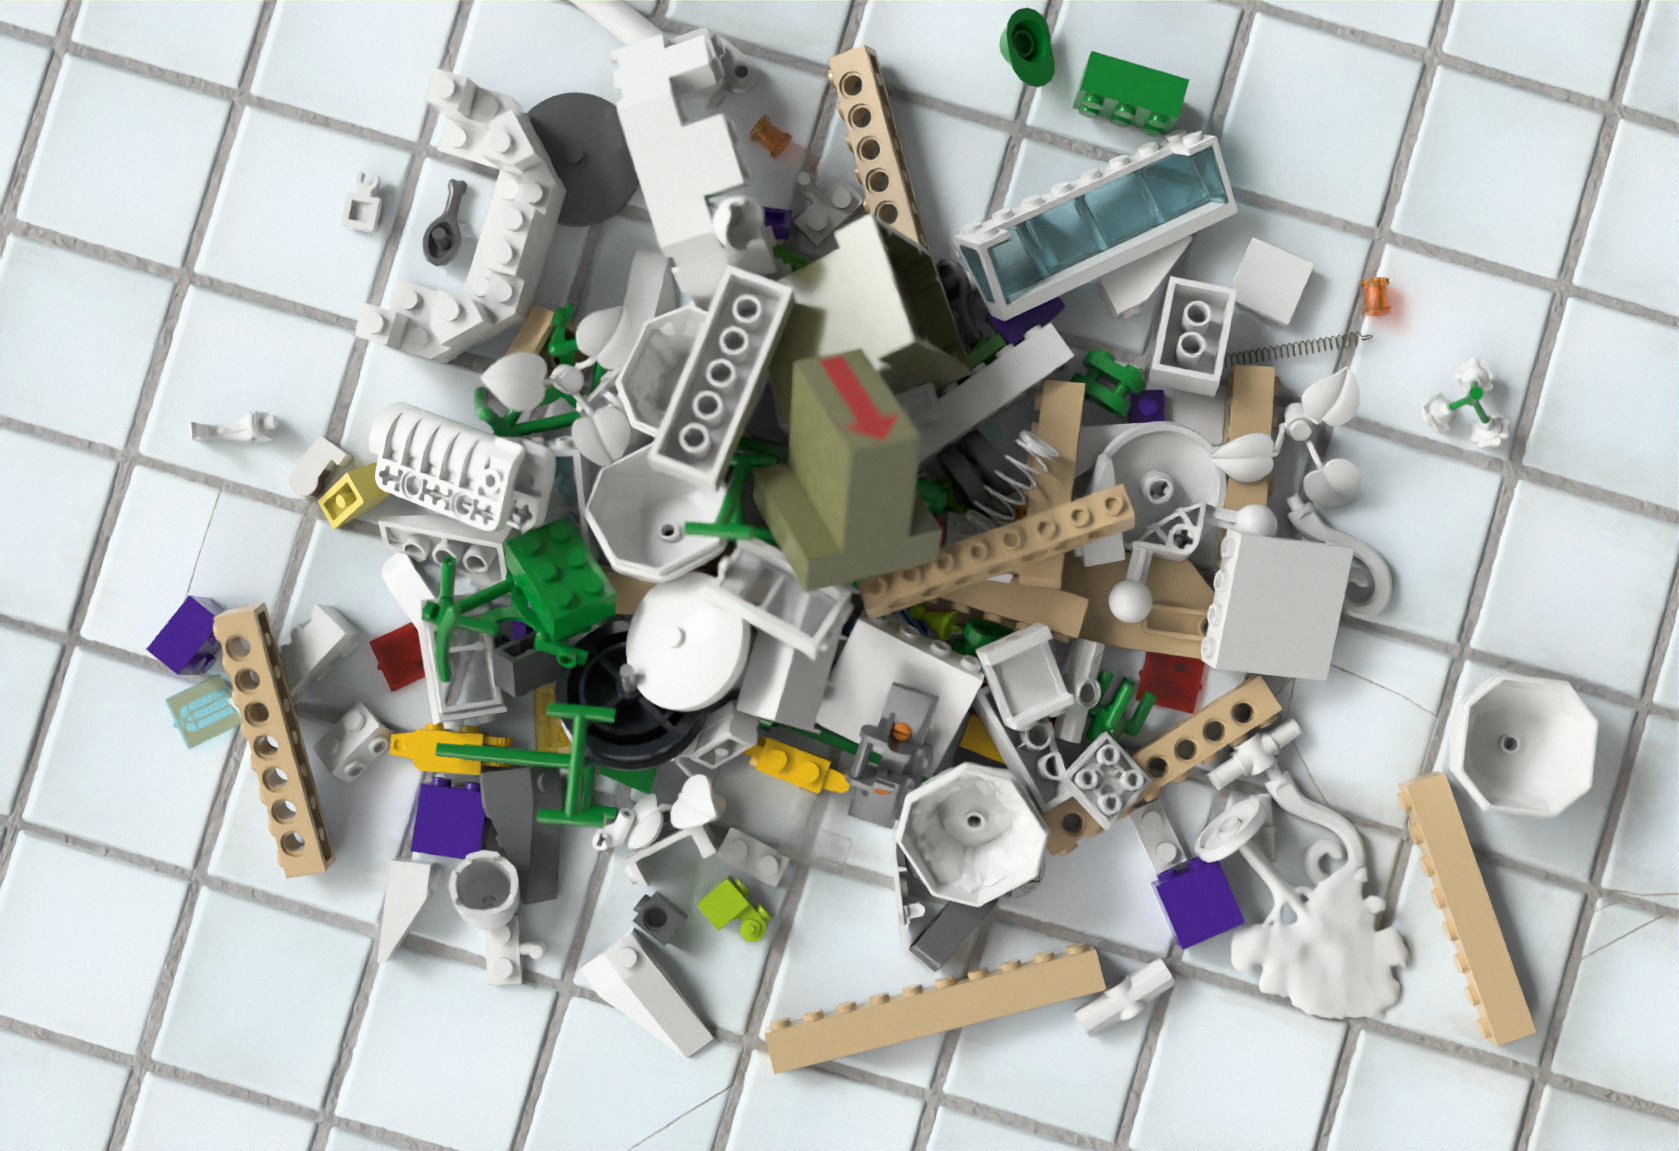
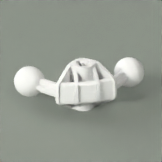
(1131, 598)

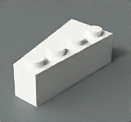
(313, 650)
(1027, 753)

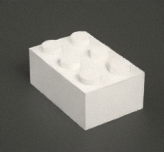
(1192, 336)

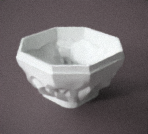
(657, 365)
(969, 855)

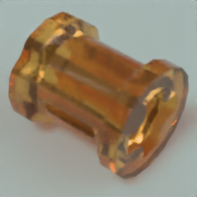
(770, 136)
(1380, 286)

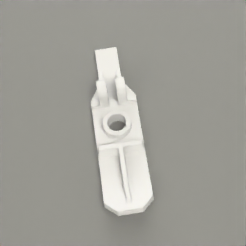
(406, 583)
(905, 910)

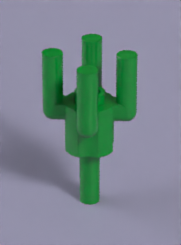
(1112, 717)

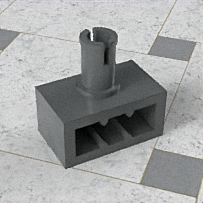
(522, 667)

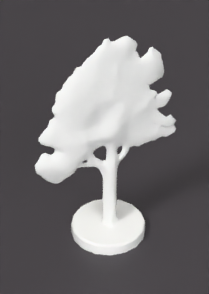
(1332, 955)

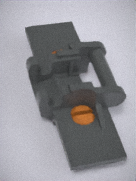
(904, 757)

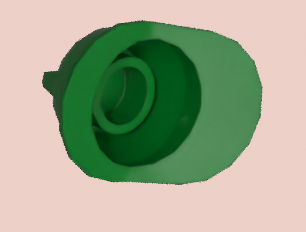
(1028, 47)

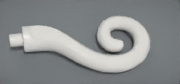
(1314, 529)
(1288, 796)

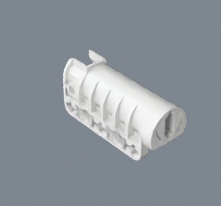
(462, 468)

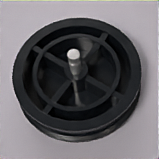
(642, 731)

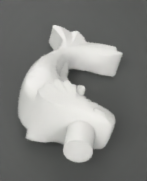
(253, 427)

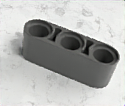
(948, 932)

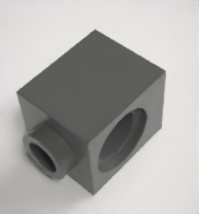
(665, 931)

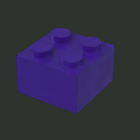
(188, 638)

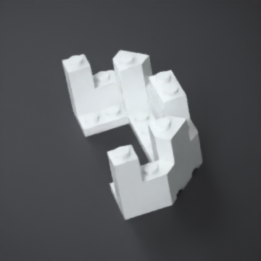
(686, 163)
(513, 240)

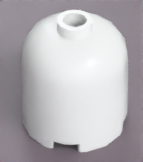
(482, 878)

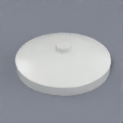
(1164, 470)
(684, 646)

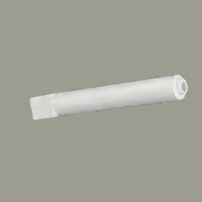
(631, 28)

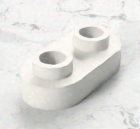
(732, 61)

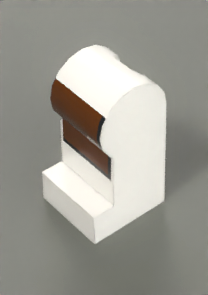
(316, 465)

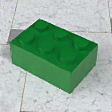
(1130, 94)
(560, 578)

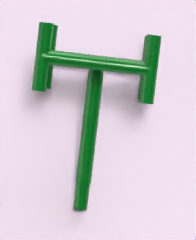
(731, 508)
(578, 805)

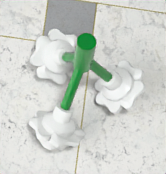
(1473, 380)

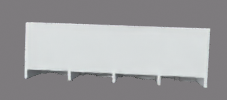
(786, 682)

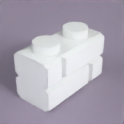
(725, 736)

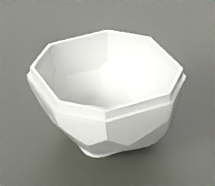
(635, 508)
(1550, 748)

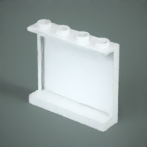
(1276, 605)
(889, 653)

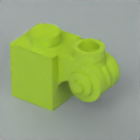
(731, 901)

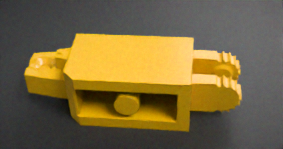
(423, 742)
(796, 766)

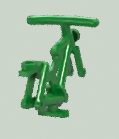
(558, 347)
(449, 616)

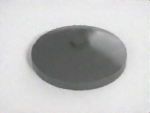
(588, 155)

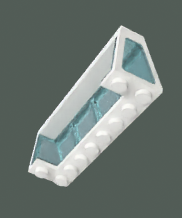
(1097, 222)

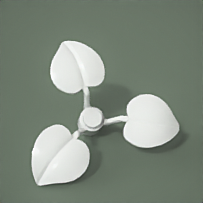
(520, 381)
(1328, 399)
(694, 807)

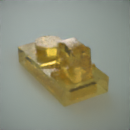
(548, 733)

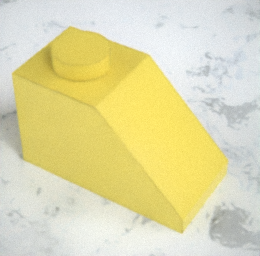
(352, 496)

